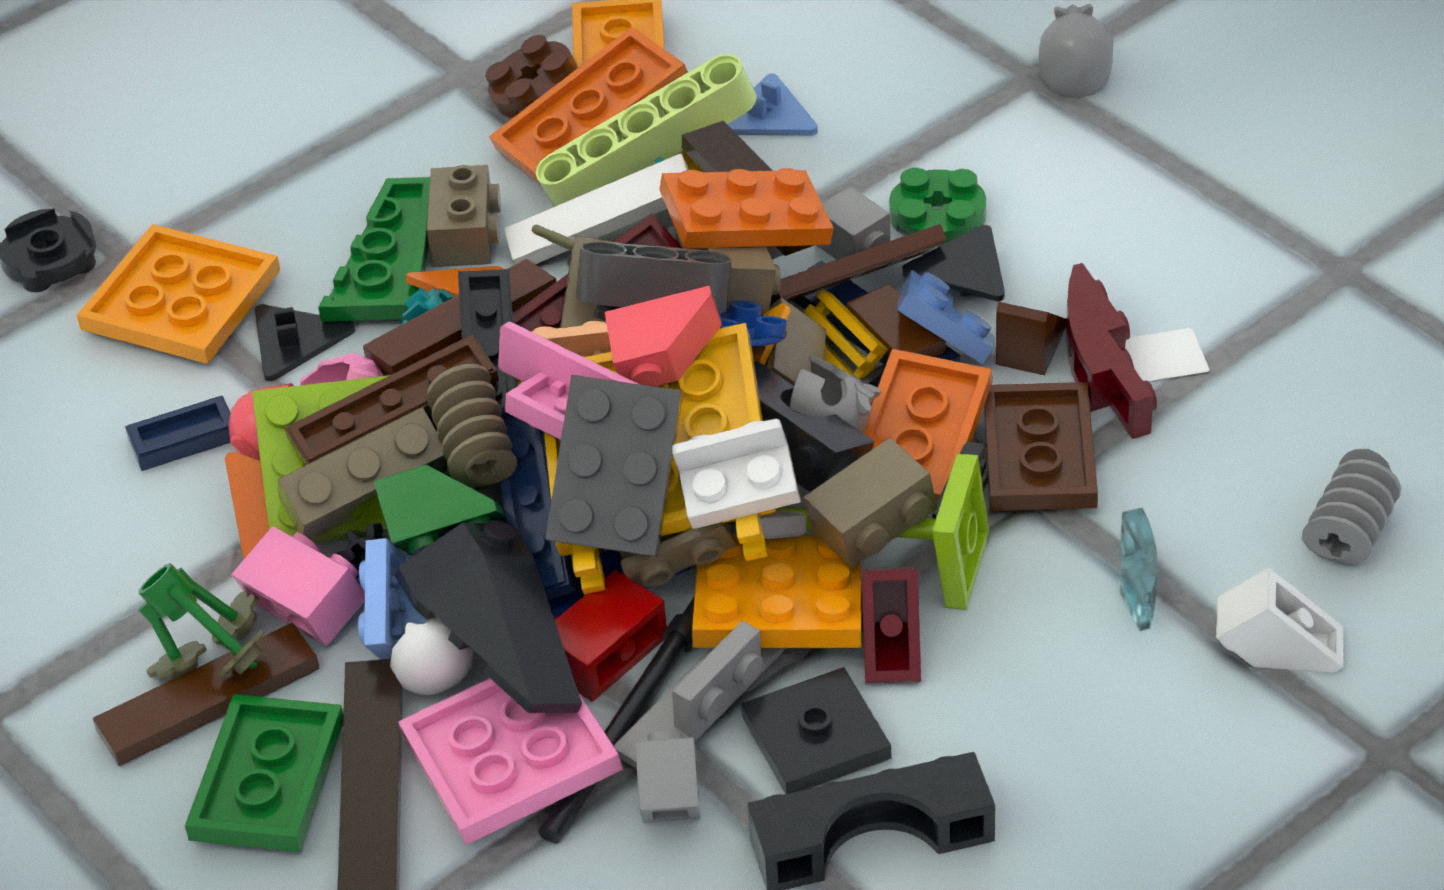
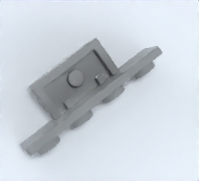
(704, 690)

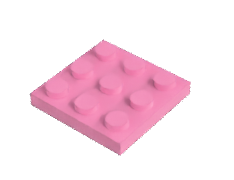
(500, 761)

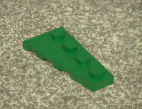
(389, 248)

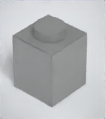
(856, 223)
(667, 777)

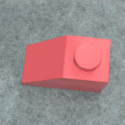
(661, 336)

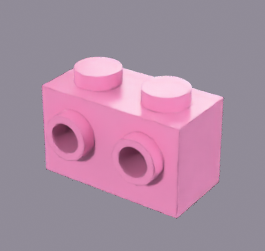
(301, 584)

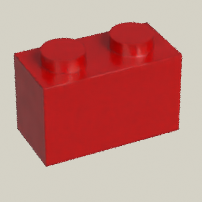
(610, 633)

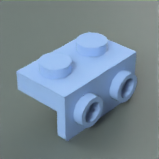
(385, 601)

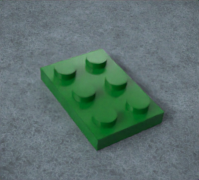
(265, 773)

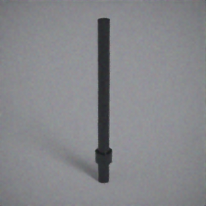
(677, 640)

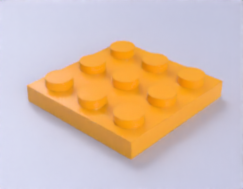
(179, 293)
(793, 596)

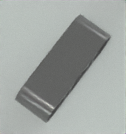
(640, 273)

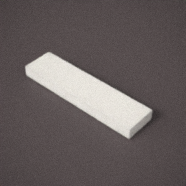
(594, 212)

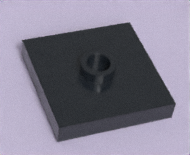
(816, 731)

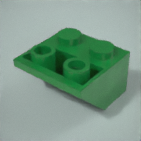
(427, 504)

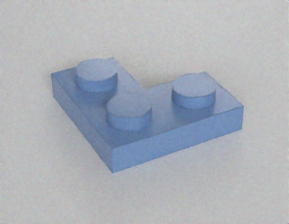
(930, 305)

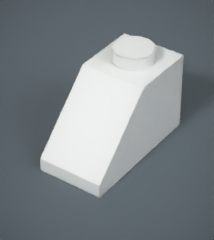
(1278, 626)

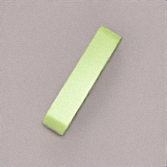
(648, 129)

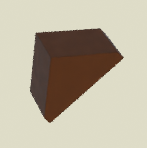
(1027, 337)

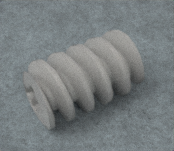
(1353, 508)

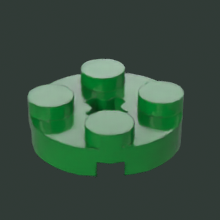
(956, 191)

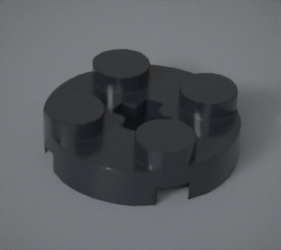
(69, 250)

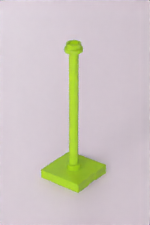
(957, 532)

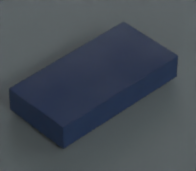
(180, 433)

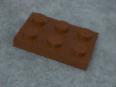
(1040, 447)

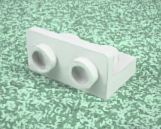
(736, 473)

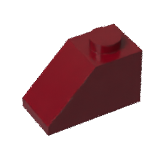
(891, 624)

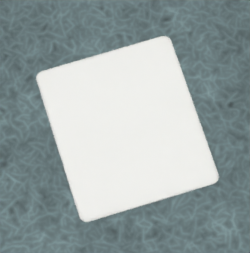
(1166, 355)

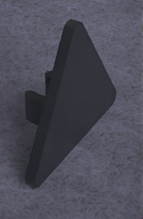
(965, 265)
(294, 337)

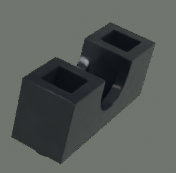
(816, 444)

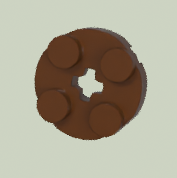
(528, 74)

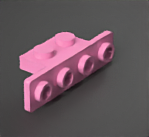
(545, 377)

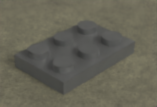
(614, 465)

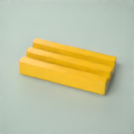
(828, 303)

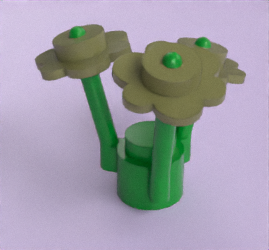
(173, 594)

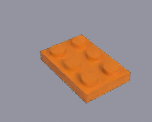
(745, 208)
(929, 409)

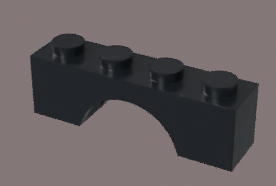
(935, 800)

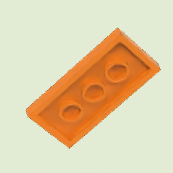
(586, 98)

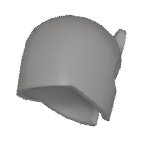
(1075, 52)
(831, 392)

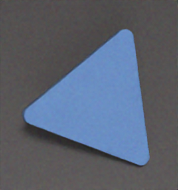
(774, 112)

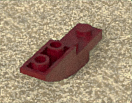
(1099, 357)

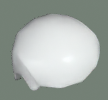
(427, 660)

